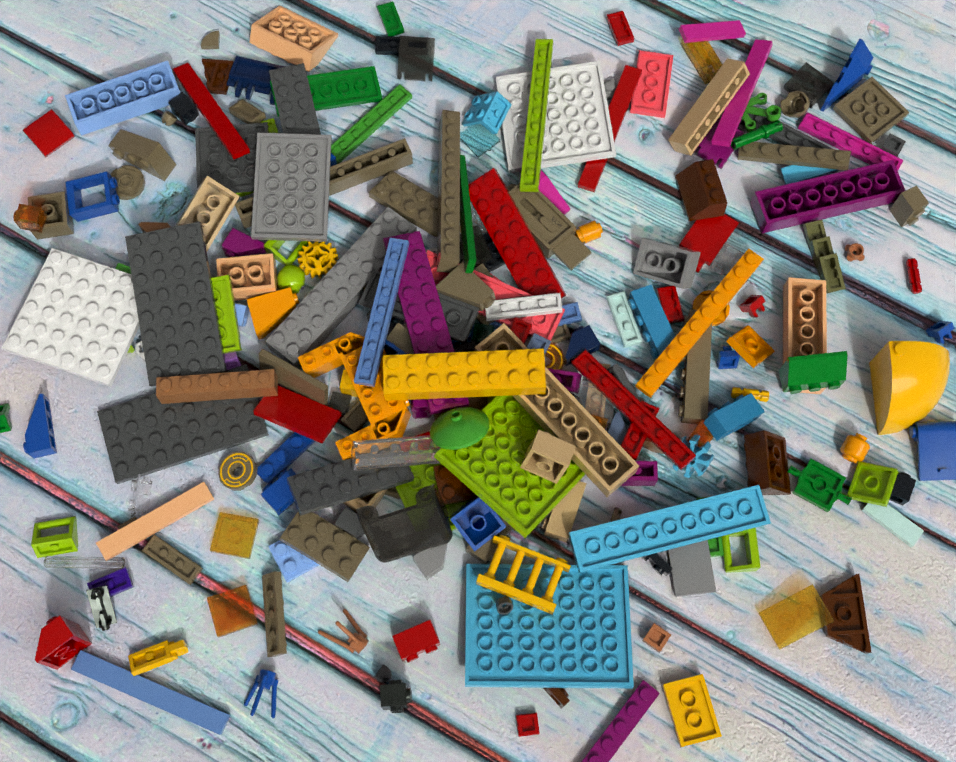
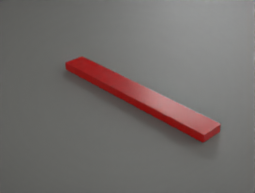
(211, 111)
(617, 111)
(633, 410)

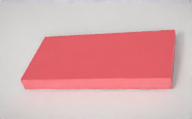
(653, 86)

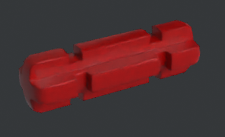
(914, 276)

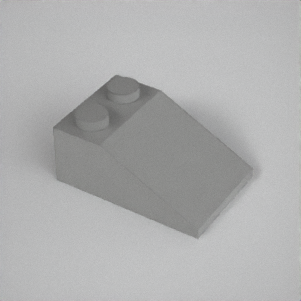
(666, 263)

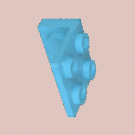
(488, 111)

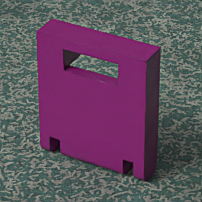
(708, 151)

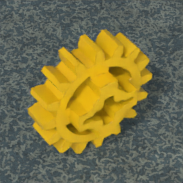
(309, 256)

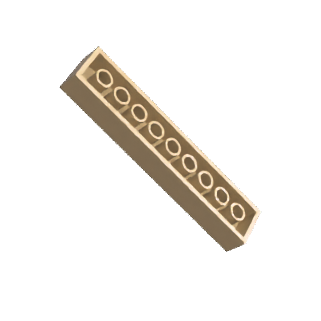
(568, 420)

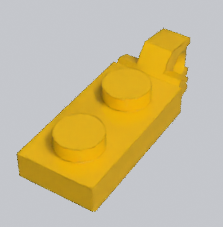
(156, 656)

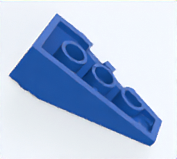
(851, 74)

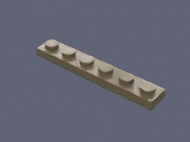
(795, 155)

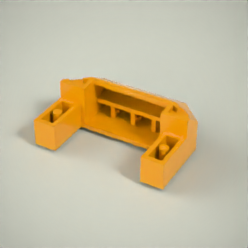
(386, 418)

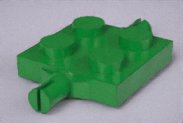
(819, 485)

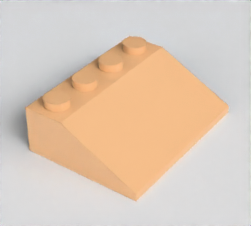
(292, 37)

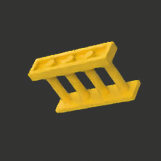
(525, 595)

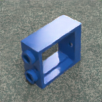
(74, 196)

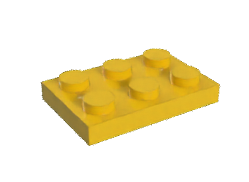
(691, 710)

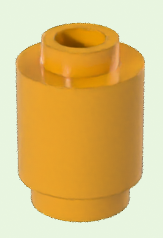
(589, 232)

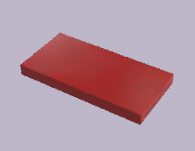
(298, 414)

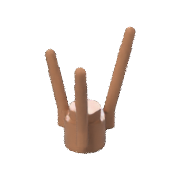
(356, 641)

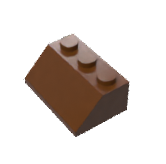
(701, 191)
(767, 463)

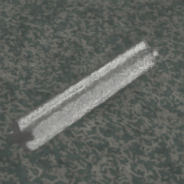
(83, 562)

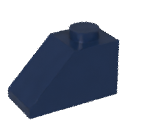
(581, 339)

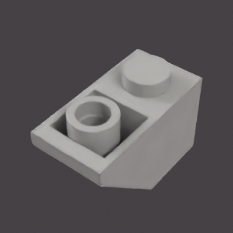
(431, 560)

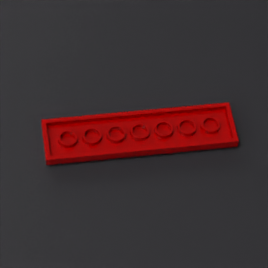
(512, 236)

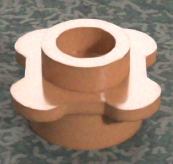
(858, 248)

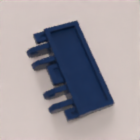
(252, 76)

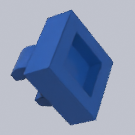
(941, 329)
(727, 358)

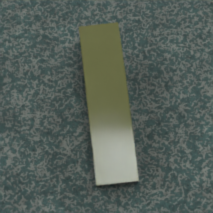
(823, 256)

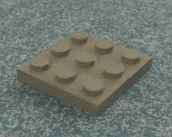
(870, 110)

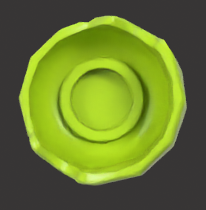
(292, 277)

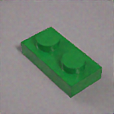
(390, 19)

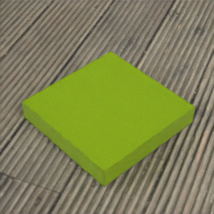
(872, 483)

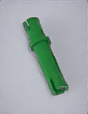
(763, 131)

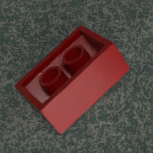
(60, 642)

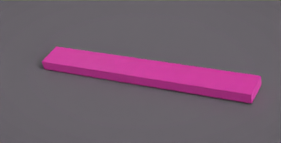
(735, 109)

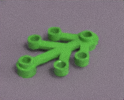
(772, 113)

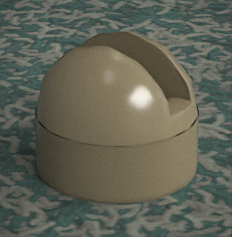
(168, 118)

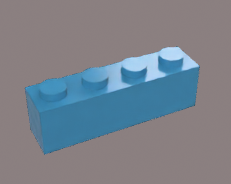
(652, 319)

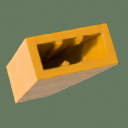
(271, 310)

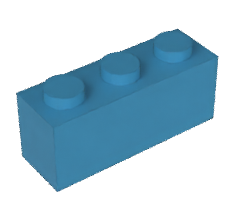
(733, 416)

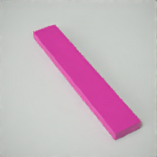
(845, 141)

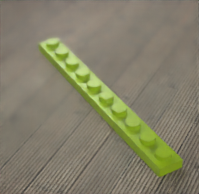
(536, 116)

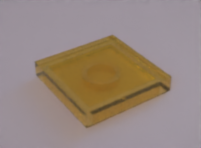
(234, 535)

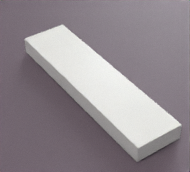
(524, 307)

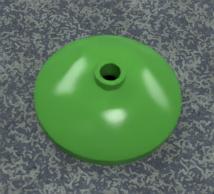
(459, 428)

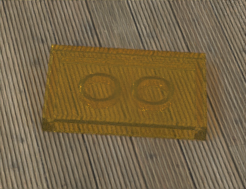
(796, 617)

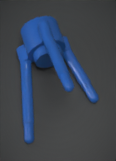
(263, 681)

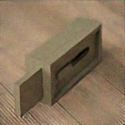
(549, 227)

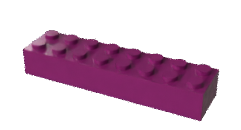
(827, 196)

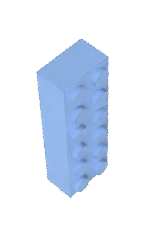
(122, 98)

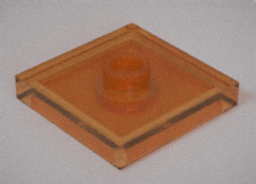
(232, 611)

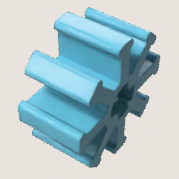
(701, 459)

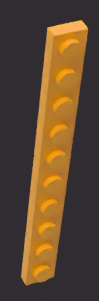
(699, 323)

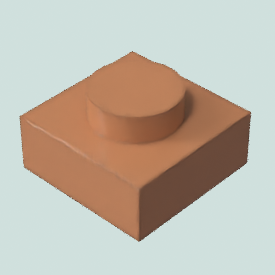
(656, 637)

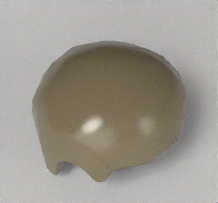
(795, 104)

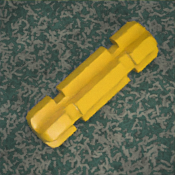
(762, 396)

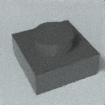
(893, 145)

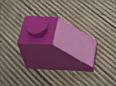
(241, 244)
(568, 379)

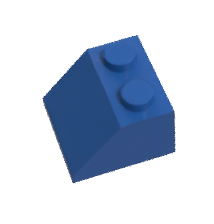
(477, 522)

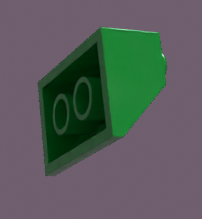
(814, 372)

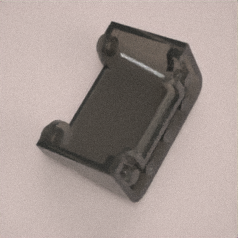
(407, 529)

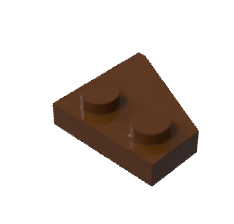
(217, 75)

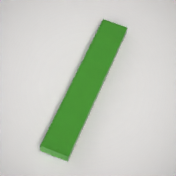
(370, 123)

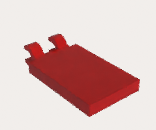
(709, 237)

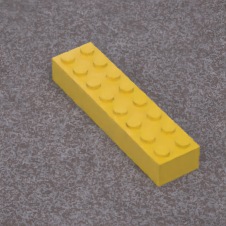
(464, 374)

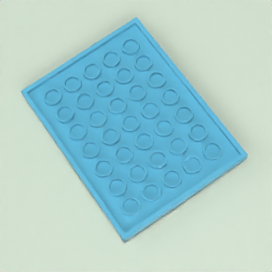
(575, 647)

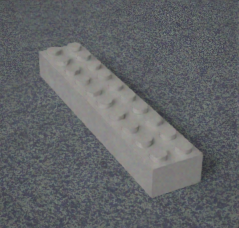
(336, 292)

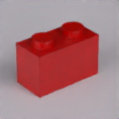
(416, 641)

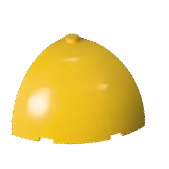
(907, 383)

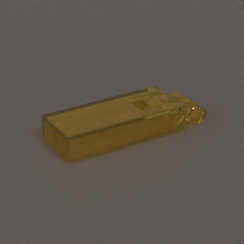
(702, 56)

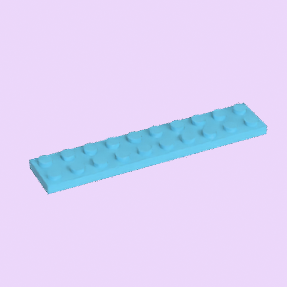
(668, 528)

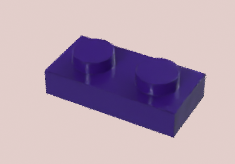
(117, 582)

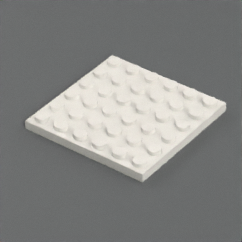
(576, 116)
(77, 318)

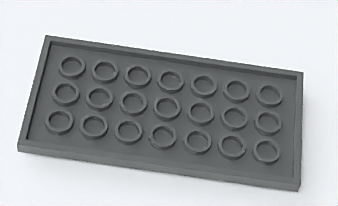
(175, 302)
(154, 436)

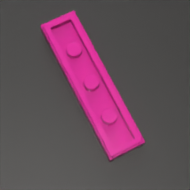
(712, 31)

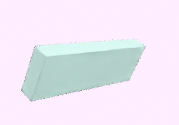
(624, 319)
(894, 523)

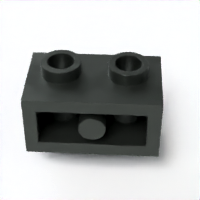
(395, 696)

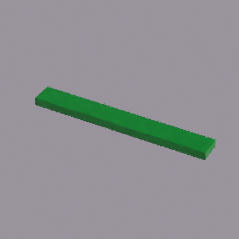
(466, 220)

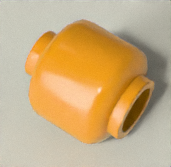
(855, 448)

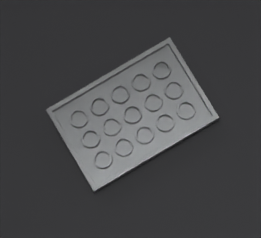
(291, 187)

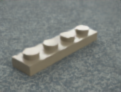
(274, 614)

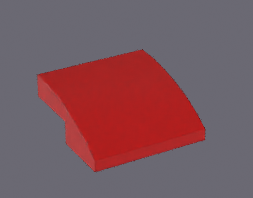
(48, 133)

